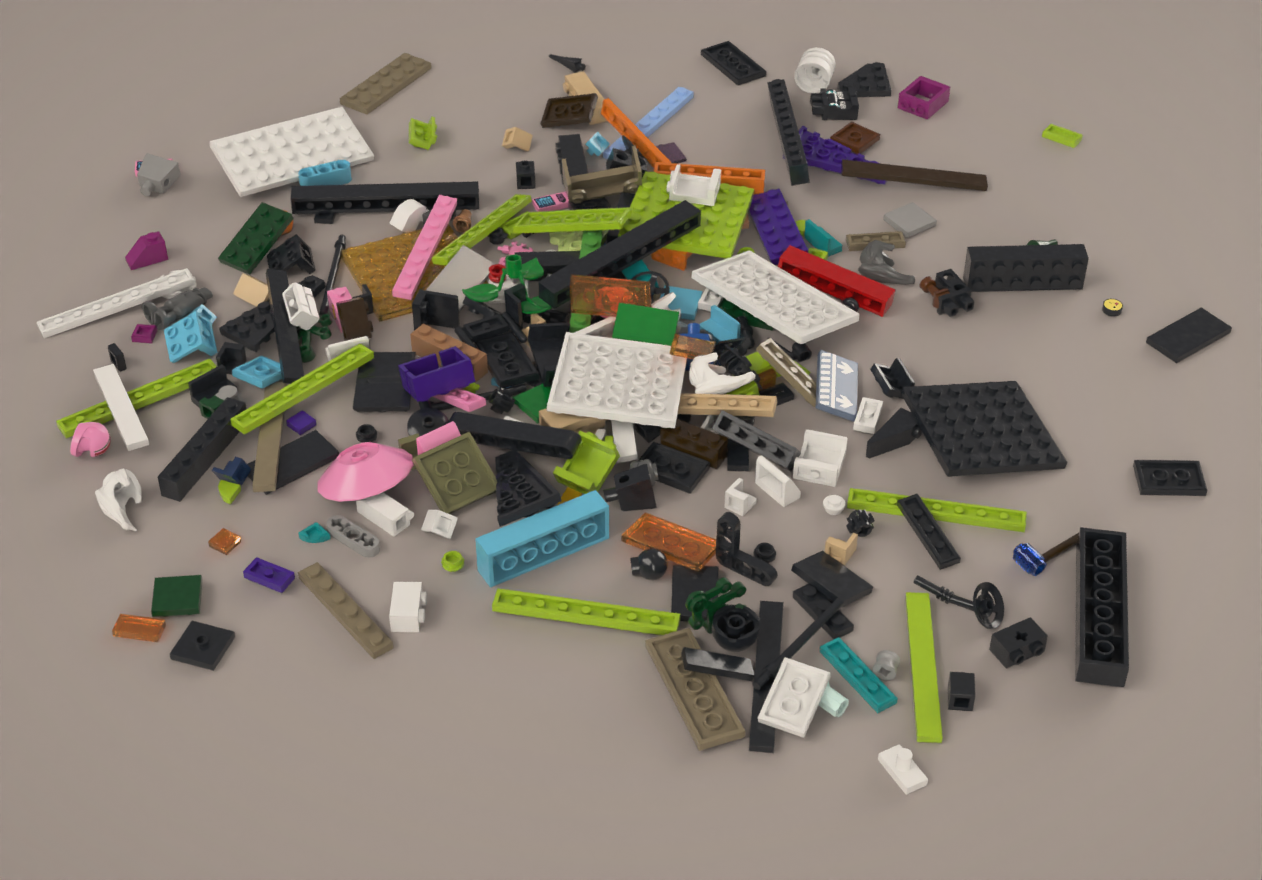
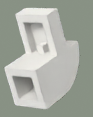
(408, 215)

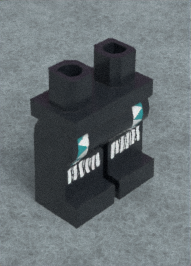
(835, 104)

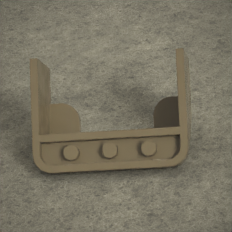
(603, 182)

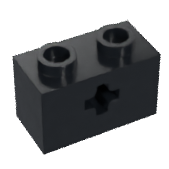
(1018, 642)

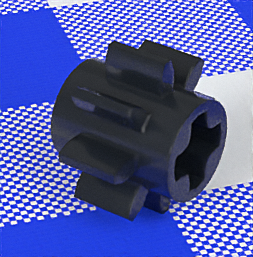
(501, 400)
(860, 523)

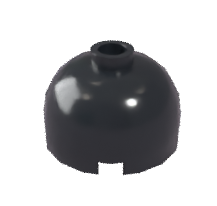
(735, 628)

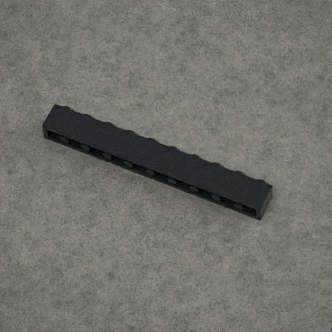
(788, 132)
(379, 196)
(622, 251)

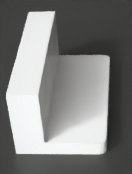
(337, 349)

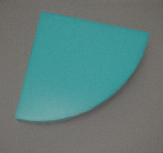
(314, 534)

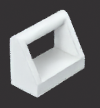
(775, 482)

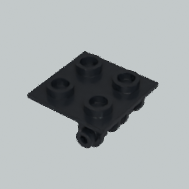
(736, 364)

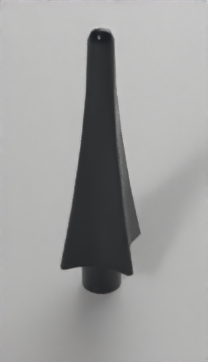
(573, 64)

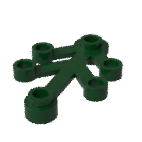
(324, 332)
(700, 600)

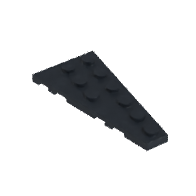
(257, 324)
(521, 489)

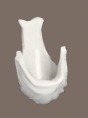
(706, 377)
(114, 494)

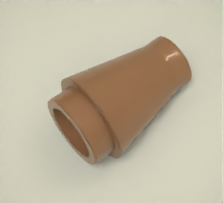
(462, 221)

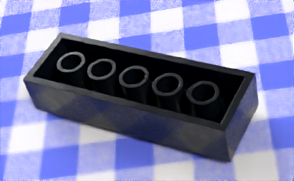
(1025, 267)

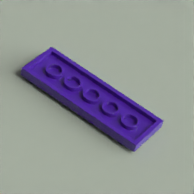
(775, 224)

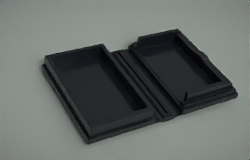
(380, 383)

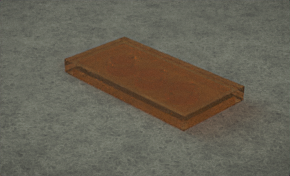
(602, 295)
(675, 541)

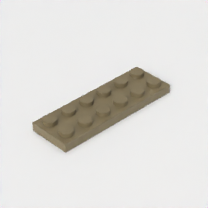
(385, 83)
(695, 694)

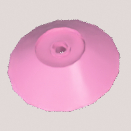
(364, 472)

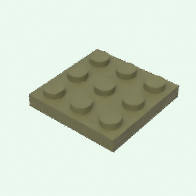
(456, 473)

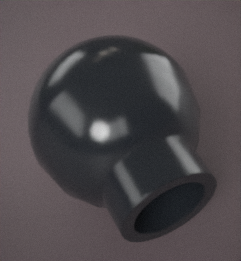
(649, 564)

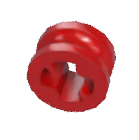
(495, 272)

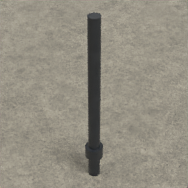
(771, 669)

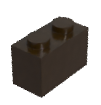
(354, 318)

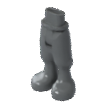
(176, 307)

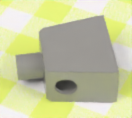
(157, 174)

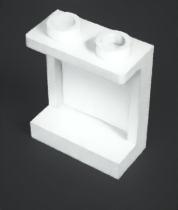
(694, 188)
(820, 458)

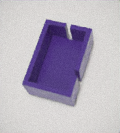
(425, 379)

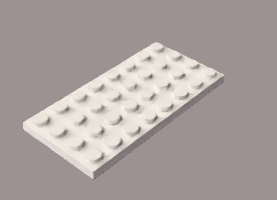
(277, 152)
(775, 297)

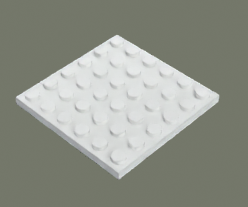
(617, 380)

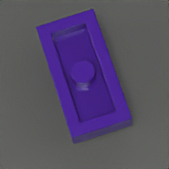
(269, 575)

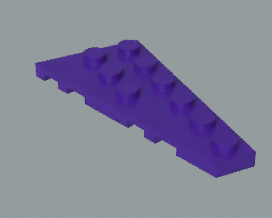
(828, 153)

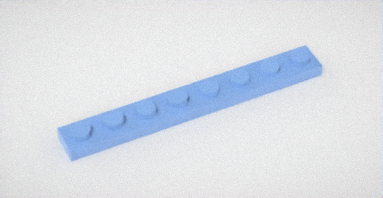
(657, 116)

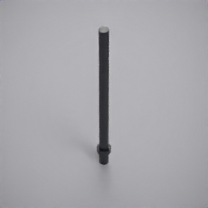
(339, 245)

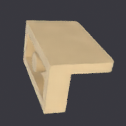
(251, 290)

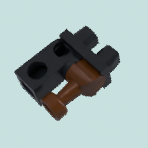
(948, 293)

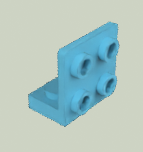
(189, 335)

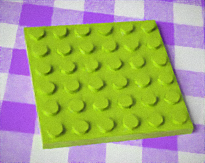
(719, 223)

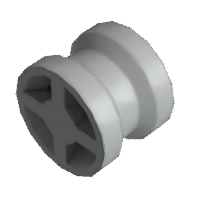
(886, 665)

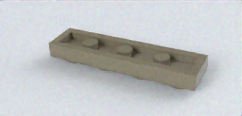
(789, 370)

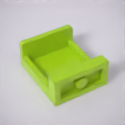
(589, 464)

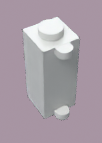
(385, 513)

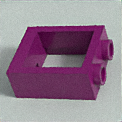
(935, 91)

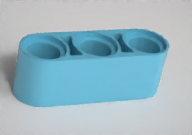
(326, 174)

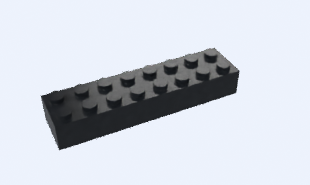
(1101, 608)

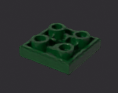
(176, 595)

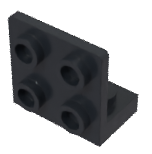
(290, 253)
(435, 309)

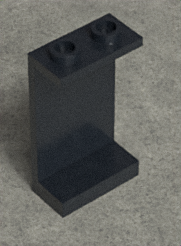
(546, 345)

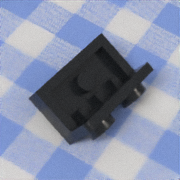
(892, 378)

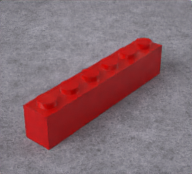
(837, 280)

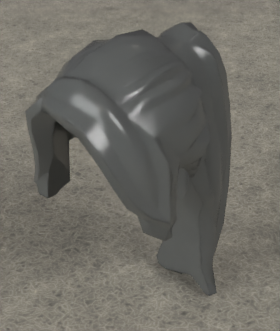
(878, 265)

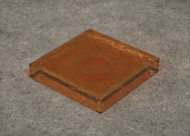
(690, 347)

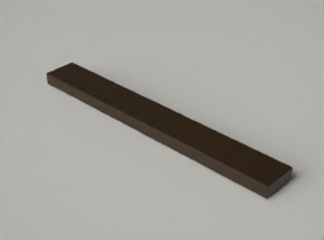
(914, 175)

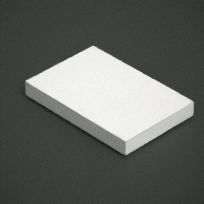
(794, 697)

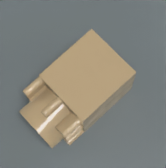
(570, 422)

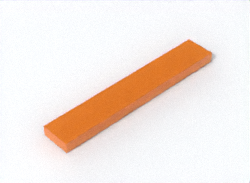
(629, 130)

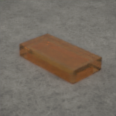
(139, 628)

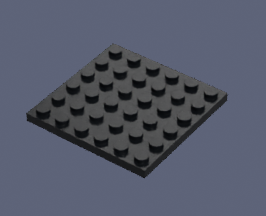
(983, 428)

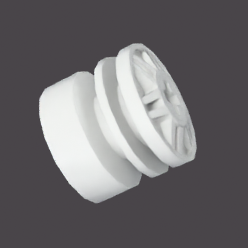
(815, 70)

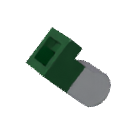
(208, 406)

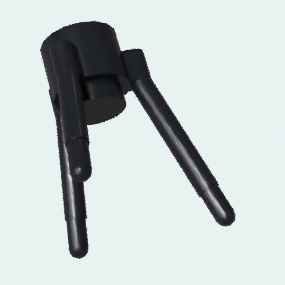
(799, 351)

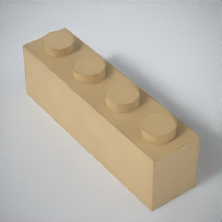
(580, 84)

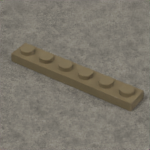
(346, 610)

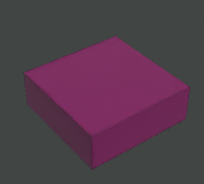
(144, 333)

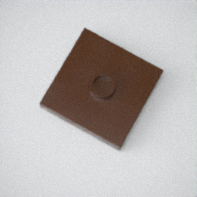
(856, 137)

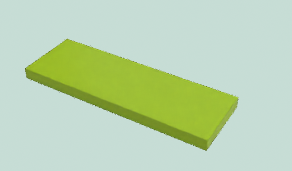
(573, 220)

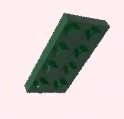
(255, 238)

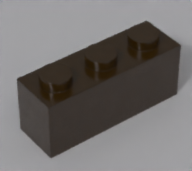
(696, 442)

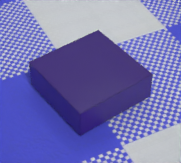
(301, 422)

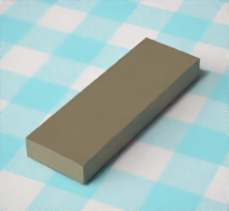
(858, 242)

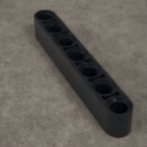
(518, 435)

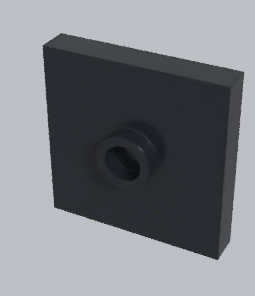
(202, 645)

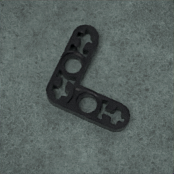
(733, 559)

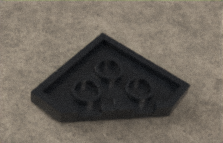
(868, 81)

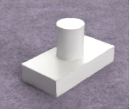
(902, 768)

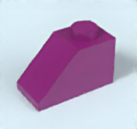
(147, 251)

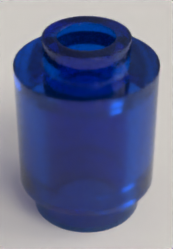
(1029, 559)

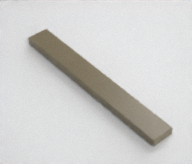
(268, 448)

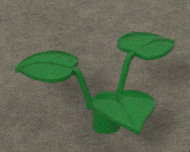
(515, 269)

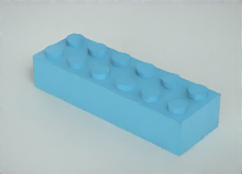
(542, 538)

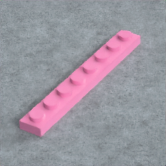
(424, 247)

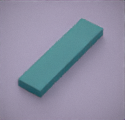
(858, 675)

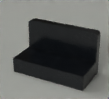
(513, 300)
(208, 384)

